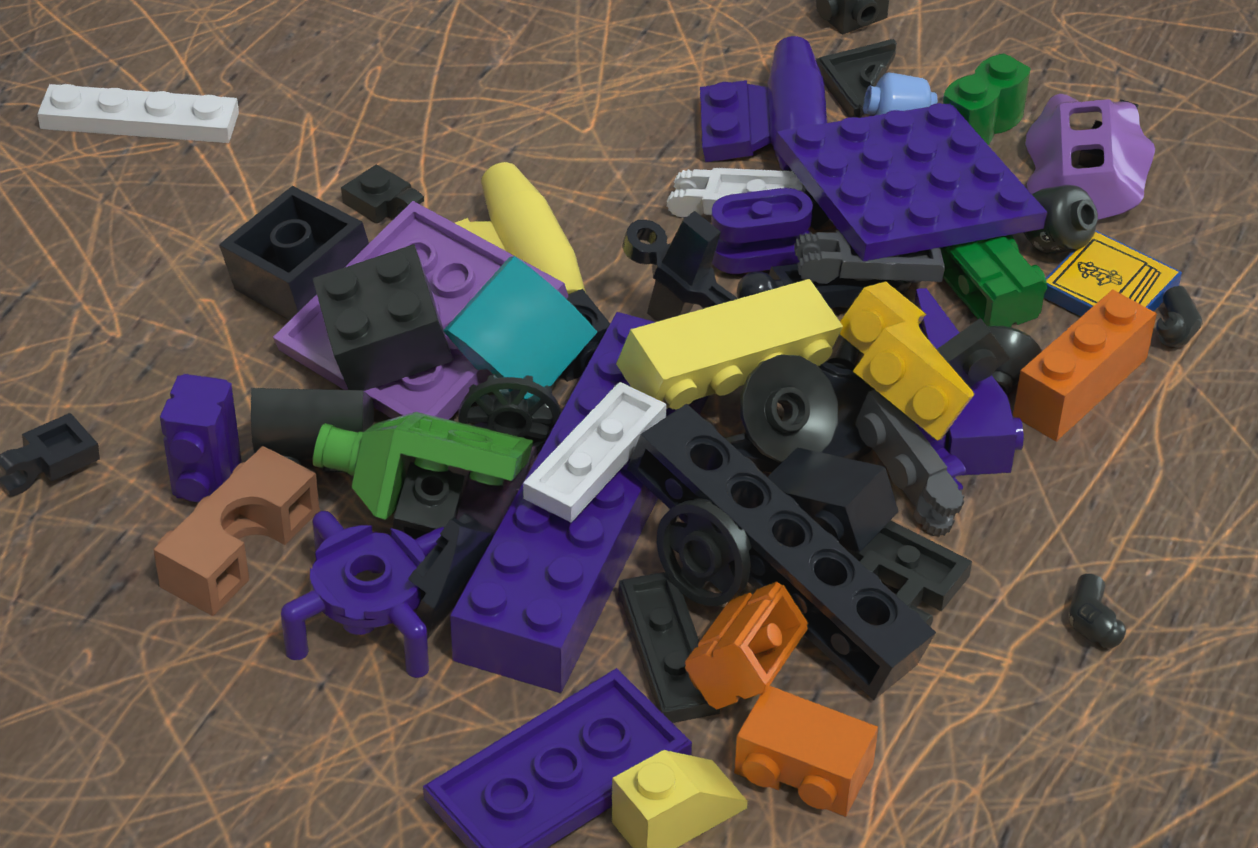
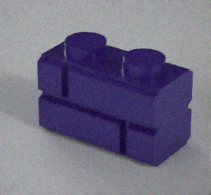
(200, 435)

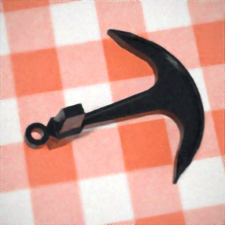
(686, 278)

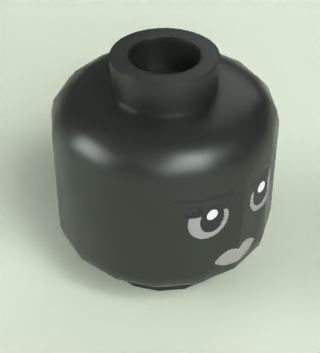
(1068, 222)

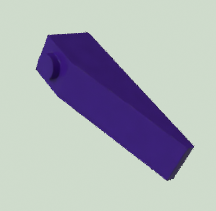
(985, 430)

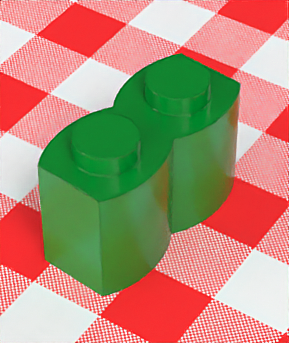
(991, 97)

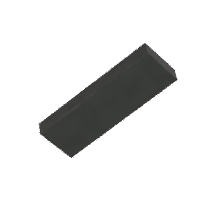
(664, 642)

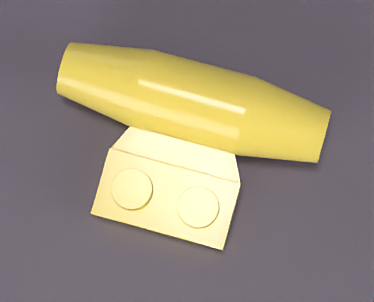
(525, 225)

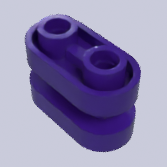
(759, 229)

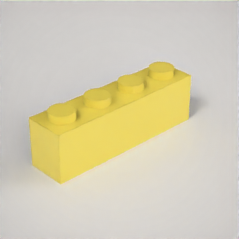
(724, 343)

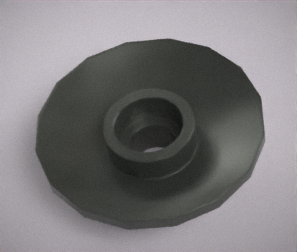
(807, 405)

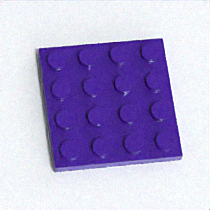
(908, 181)

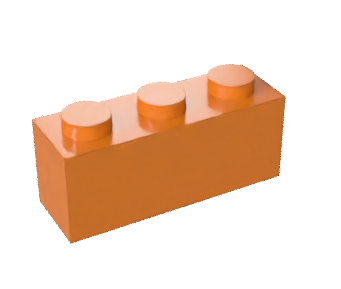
(1084, 365)

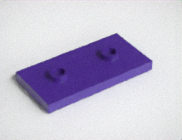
(553, 768)

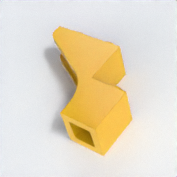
(902, 360)

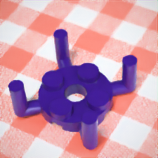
(361, 603)

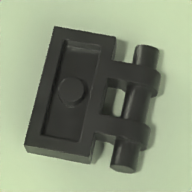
(915, 567)

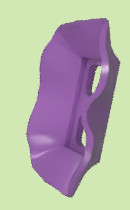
(1127, 153)

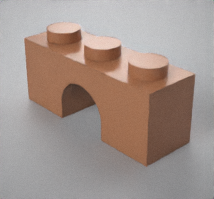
(203, 555)

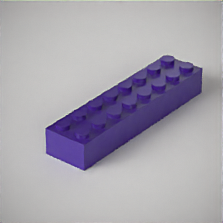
(547, 576)

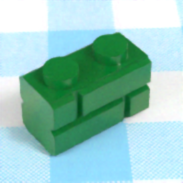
(995, 280)

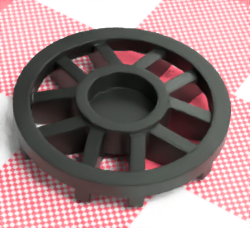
(510, 412)

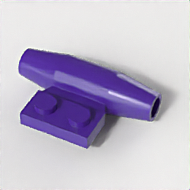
(747, 116)

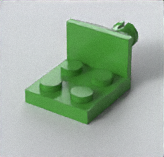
(384, 451)

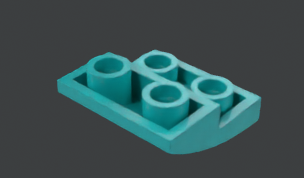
(520, 327)

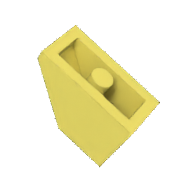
(672, 800)

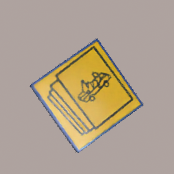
(1108, 265)

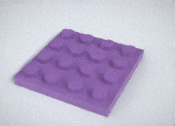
(456, 269)

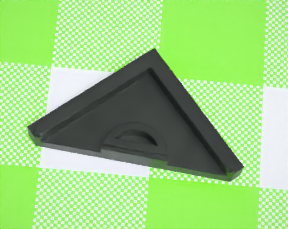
(852, 71)

